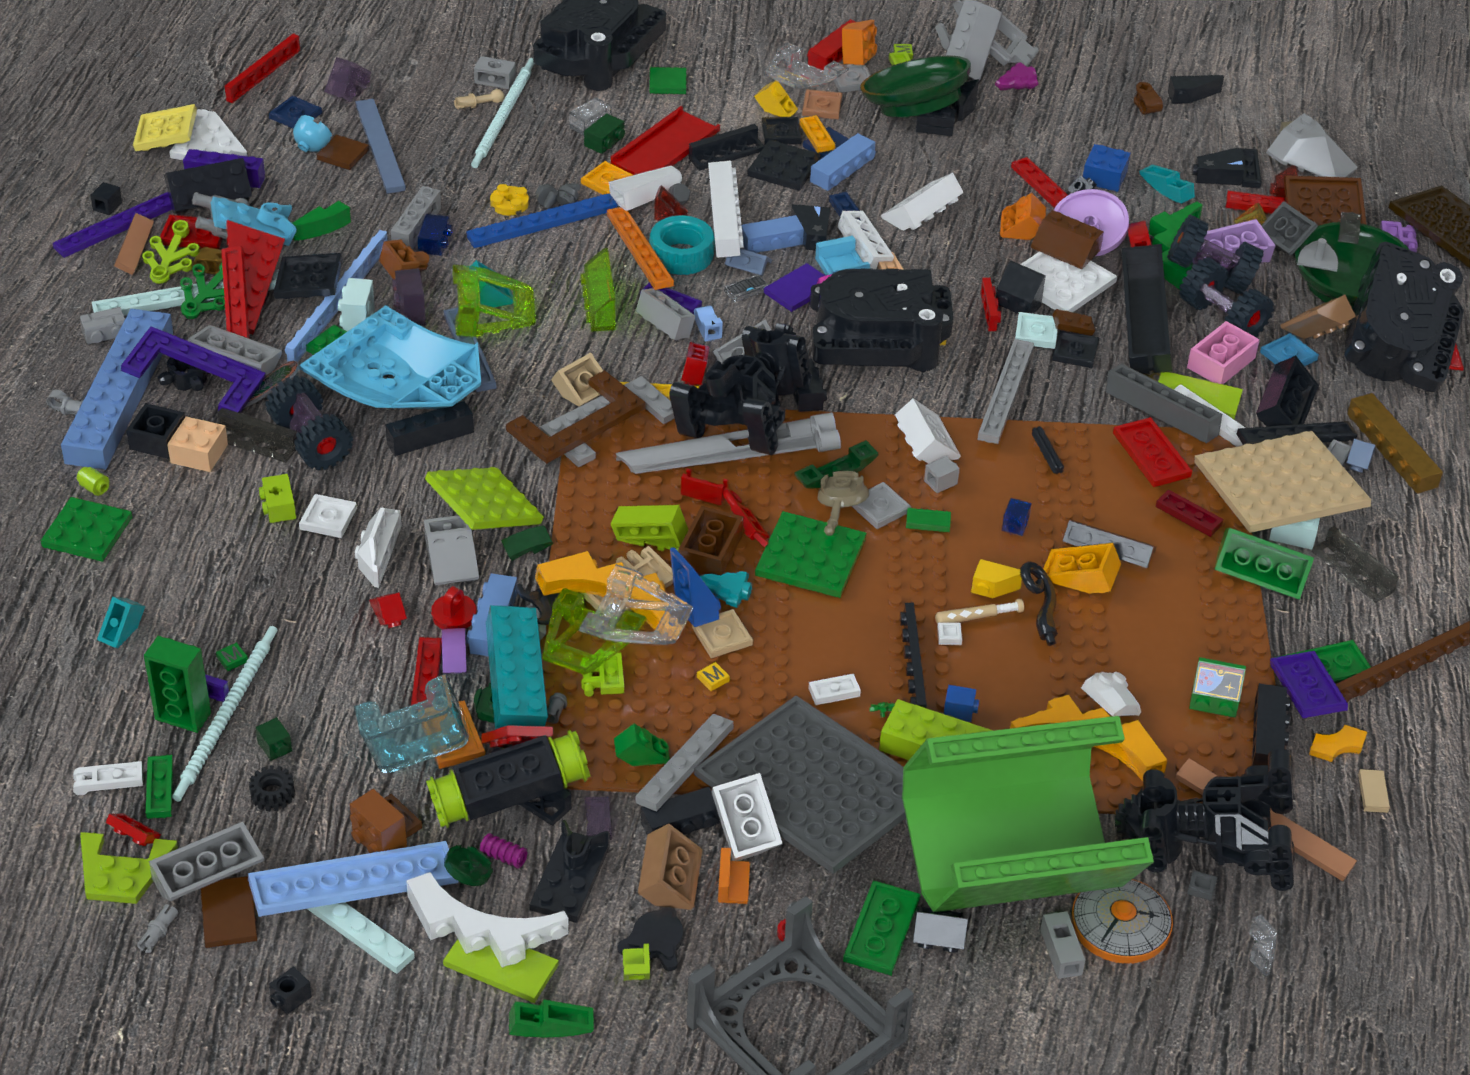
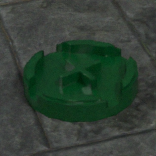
(468, 865)

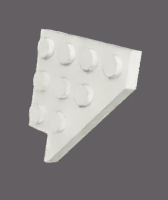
(209, 135)

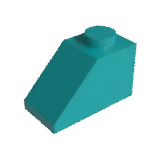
(120, 621)

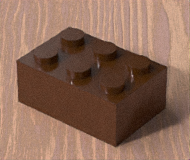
(711, 540)

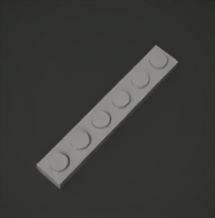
(682, 764)

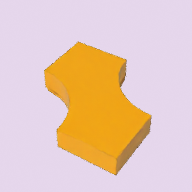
(1345, 741)

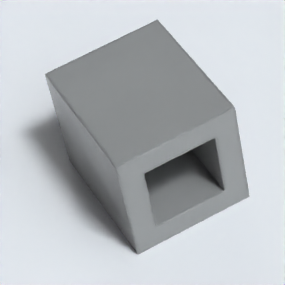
(941, 474)

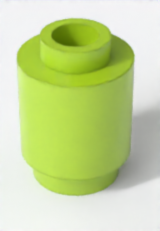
(93, 480)

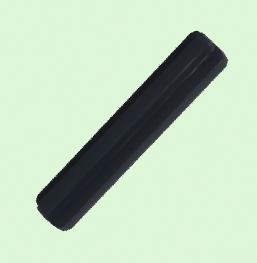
(1047, 450)

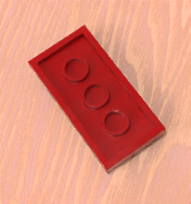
(1152, 452)

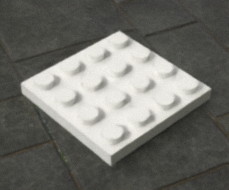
(1068, 286)

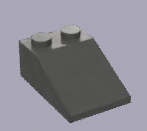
(1288, 228)

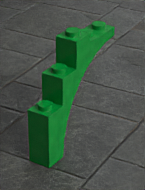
(1164, 229)

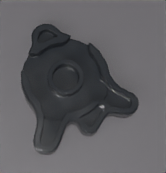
(663, 934)

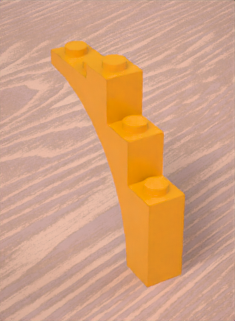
(582, 575)
(1136, 751)

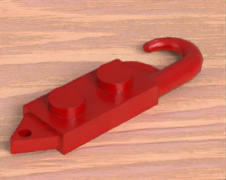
(752, 526)

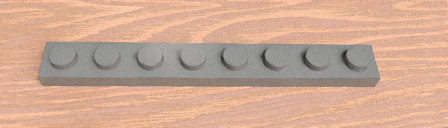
(1005, 391)

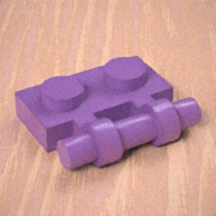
(1404, 234)

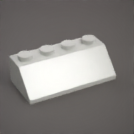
(924, 203)

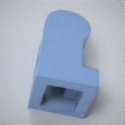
(706, 321)

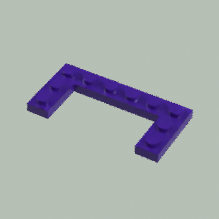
(155, 341)

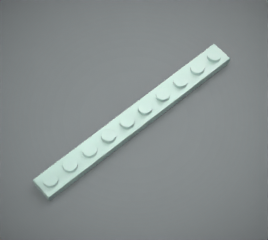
(156, 299)

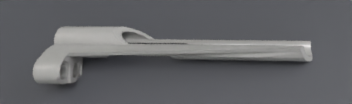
(804, 434)

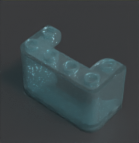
(416, 730)

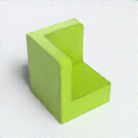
(636, 963)

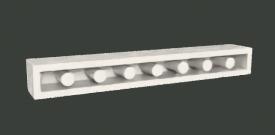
(725, 209)

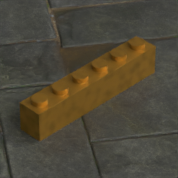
(1395, 443)

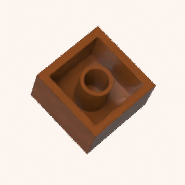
(377, 823)

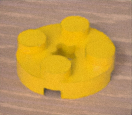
(518, 199)

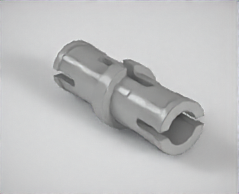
(157, 928)

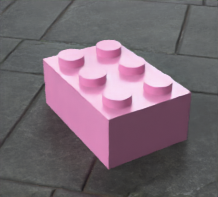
(1223, 353)

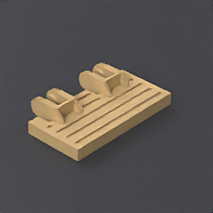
(646, 565)

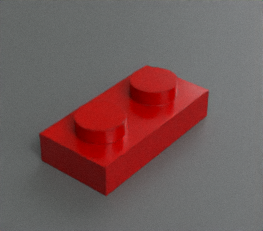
(128, 826)

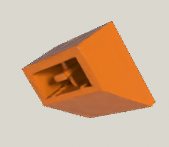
(859, 42)
(1022, 218)

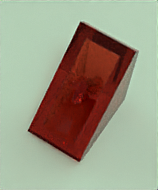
(667, 205)

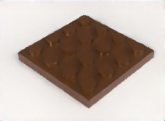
(1325, 197)

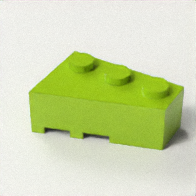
(651, 525)

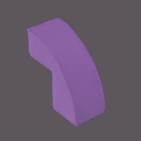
(454, 651)

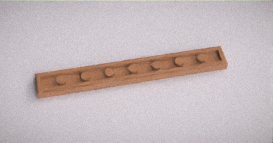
(1305, 842)

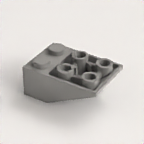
(450, 550)

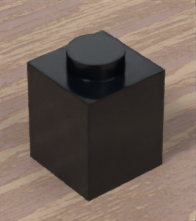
(106, 198)

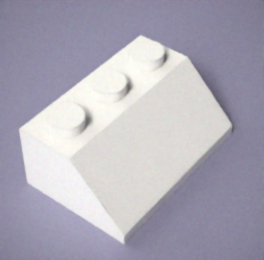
(925, 433)
(746, 817)

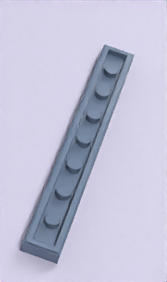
(380, 146)

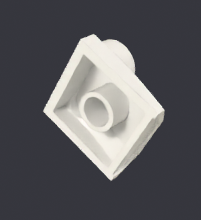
(1112, 693)

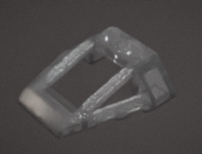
(799, 74)
(617, 599)

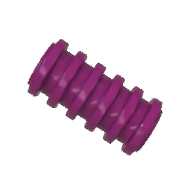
(503, 850)

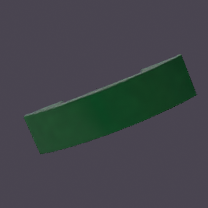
(857, 459)

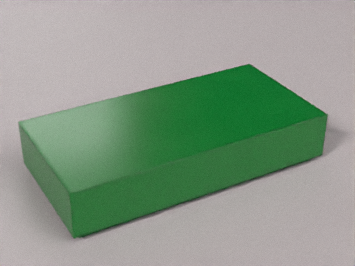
(928, 520)

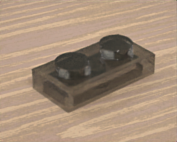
(1349, 227)

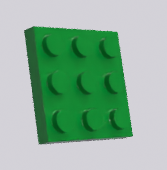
(86, 529)

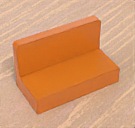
(733, 879)

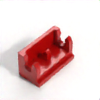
(702, 489)

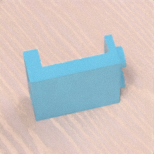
(838, 255)

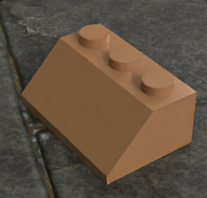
(1321, 319)
(670, 869)

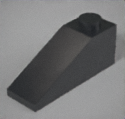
(1193, 88)

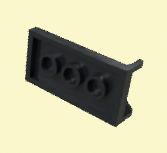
(570, 873)

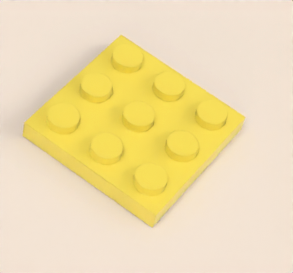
(165, 128)

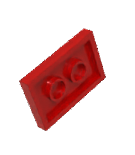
(199, 236)
(514, 735)

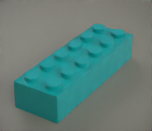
(515, 667)

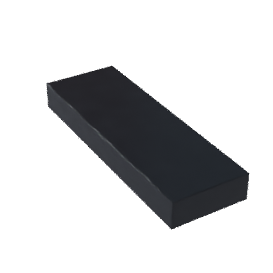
(1251, 174)

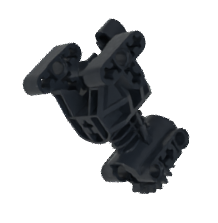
(746, 388)
(1231, 819)

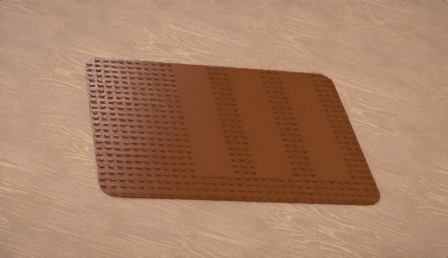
(1144, 628)

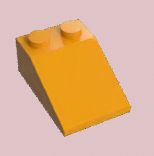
(1084, 567)

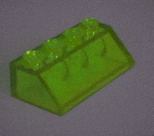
(599, 292)

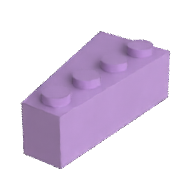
(1234, 235)

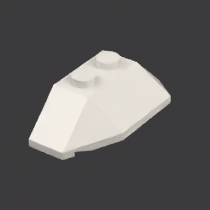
(378, 544)

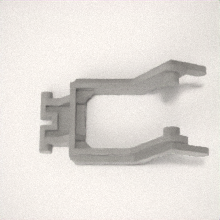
(1017, 51)

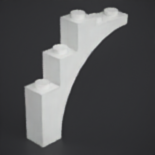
(474, 929)

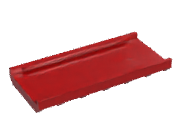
(663, 143)

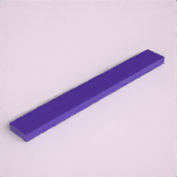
(111, 226)

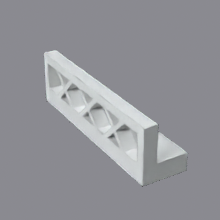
(865, 249)

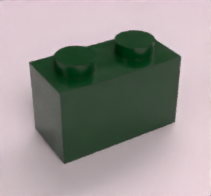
(604, 133)

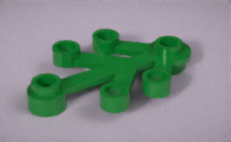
(205, 292)

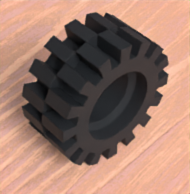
(275, 798)

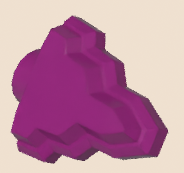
(1018, 77)

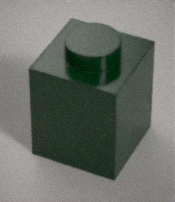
(273, 739)

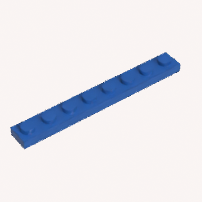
(541, 220)

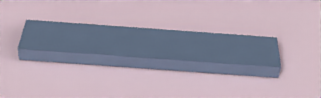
(487, 379)

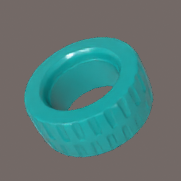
(683, 231)

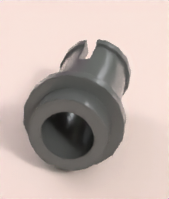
(557, 704)

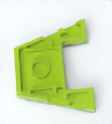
(116, 876)

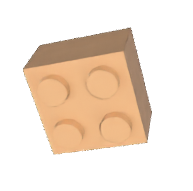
(197, 444)

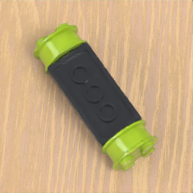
(508, 778)

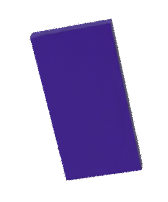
(1308, 684)

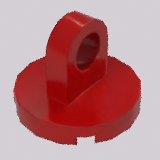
(453, 610)

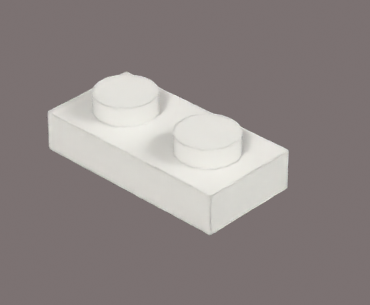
(834, 689)

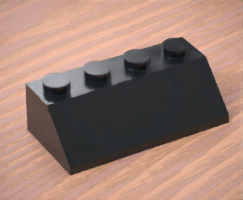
(1287, 394)

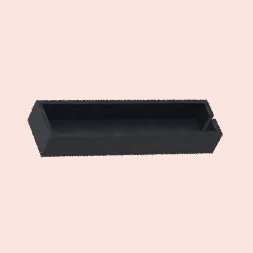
(1146, 309)

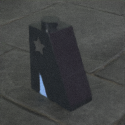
(1219, 168)
(815, 223)

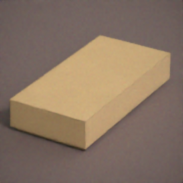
(1373, 791)

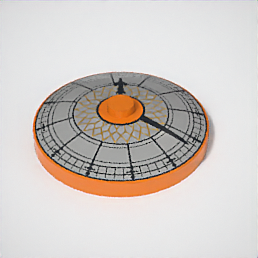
(1122, 922)

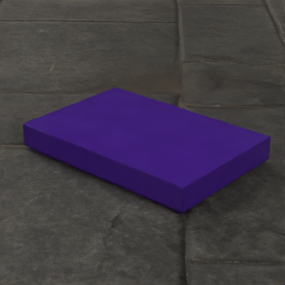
(794, 288)

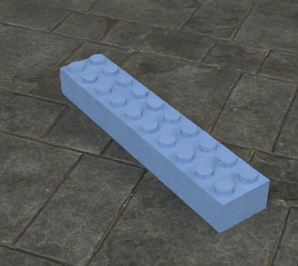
(112, 396)

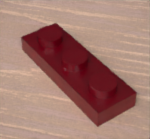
(1189, 513)

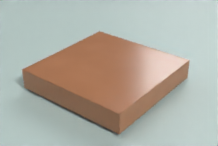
(822, 103)

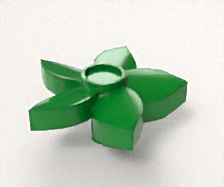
(883, 707)

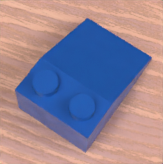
(693, 591)

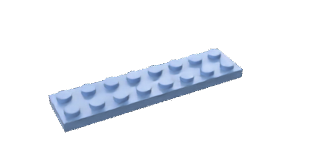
(346, 878)

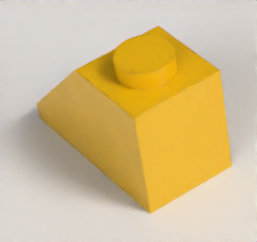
(995, 579)

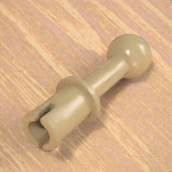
(472, 100)

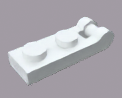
(107, 777)

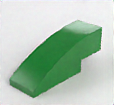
(322, 221)
(550, 1019)

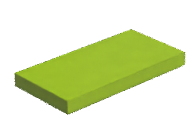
(1220, 396)
(521, 979)

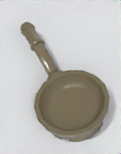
(841, 491)

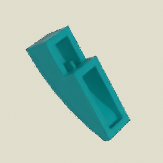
(1168, 183)

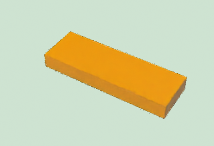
(817, 134)

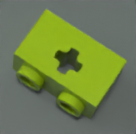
(278, 498)

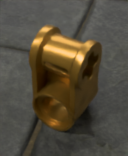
(210, 259)

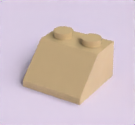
(573, 380)

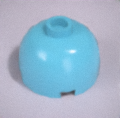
(311, 135)

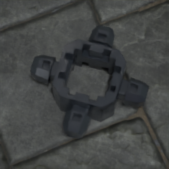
(183, 381)

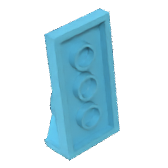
(261, 219)

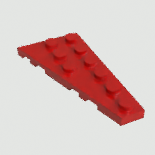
(260, 261)

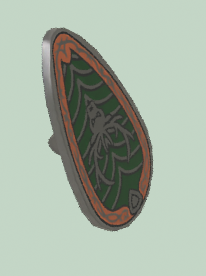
(279, 374)

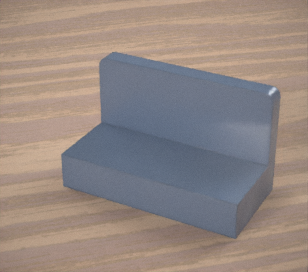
(748, 262)

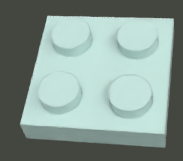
(1036, 329)

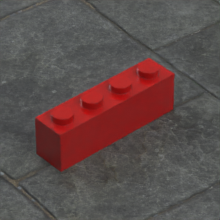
(828, 49)

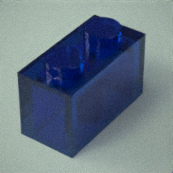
(434, 234)

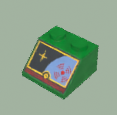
(1217, 687)

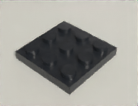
(783, 165)
(308, 276)

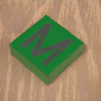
(231, 656)

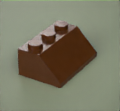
(1068, 239)

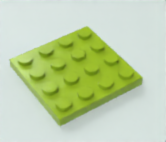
(484, 498)

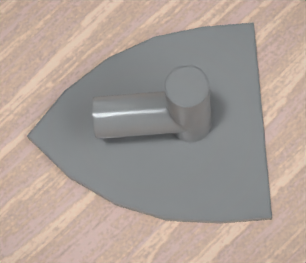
(1318, 255)

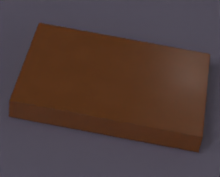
(228, 912)

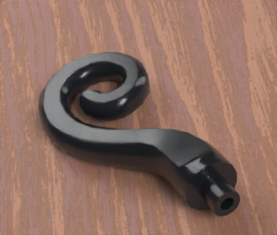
(1044, 621)

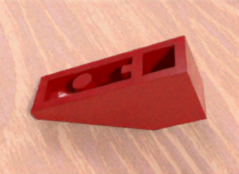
(695, 364)

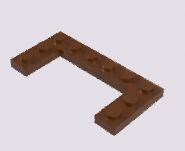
(621, 407)

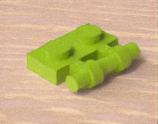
(609, 679)

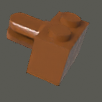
(398, 256)

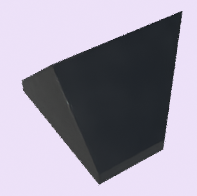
(967, 102)

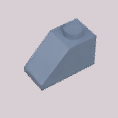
(1360, 455)

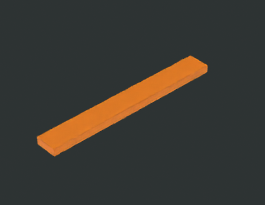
(640, 248)

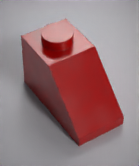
(389, 609)

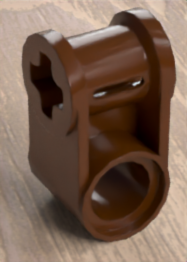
(1147, 99)

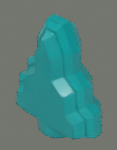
(729, 587)

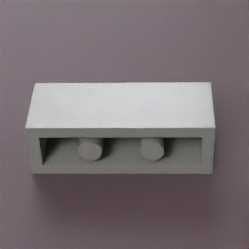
(665, 314)

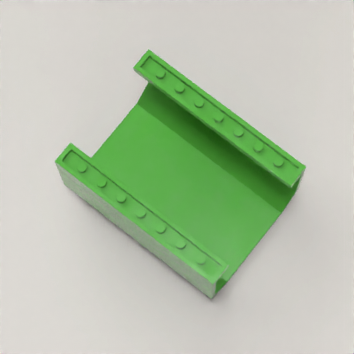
(1013, 816)

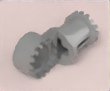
(67, 406)

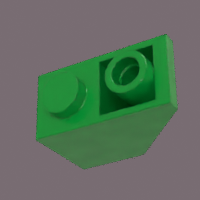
(641, 747)

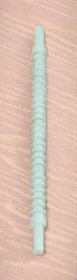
(502, 114)
(223, 716)

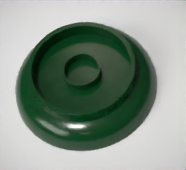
(917, 85)
(1352, 261)

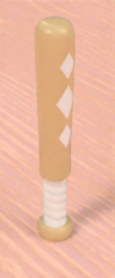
(972, 613)

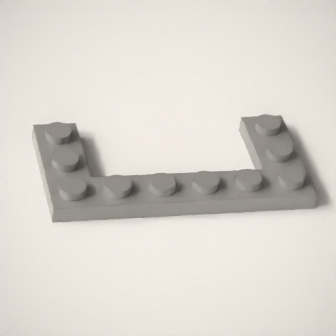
(655, 403)

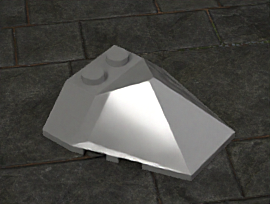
(1311, 149)

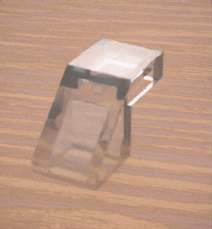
(1264, 948)

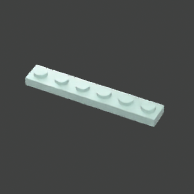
(365, 935)

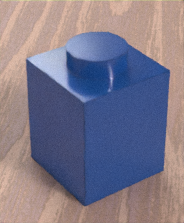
(961, 703)

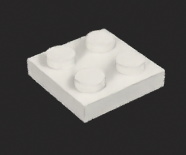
(328, 516)

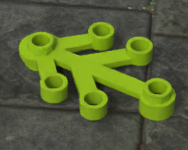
(162, 272)

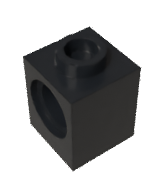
(289, 990)

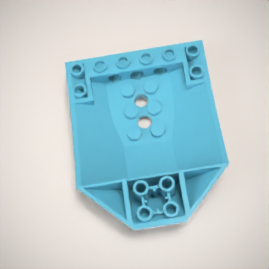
(425, 365)

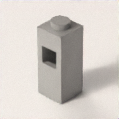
(1062, 944)

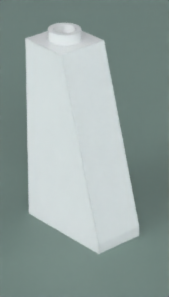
(642, 188)

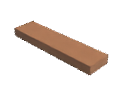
(133, 243)

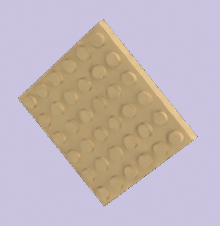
(1282, 481)

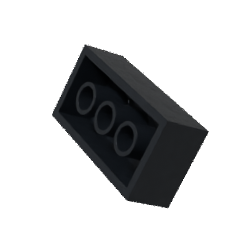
(221, 179)

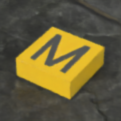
(713, 676)

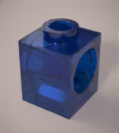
(1016, 516)

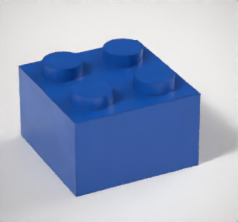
(1107, 167)

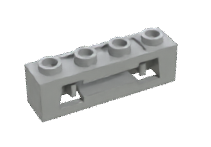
(414, 215)

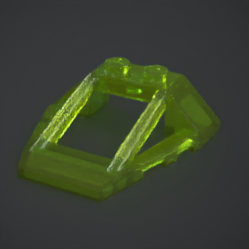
(469, 304)
(571, 607)

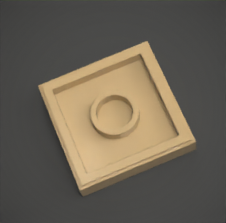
(723, 634)

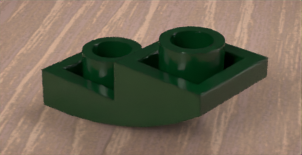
(528, 540)

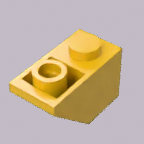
(775, 100)

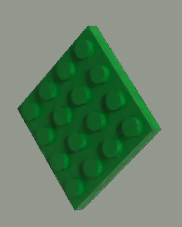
(807, 557)

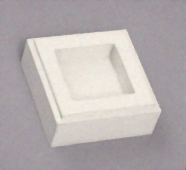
(949, 633)

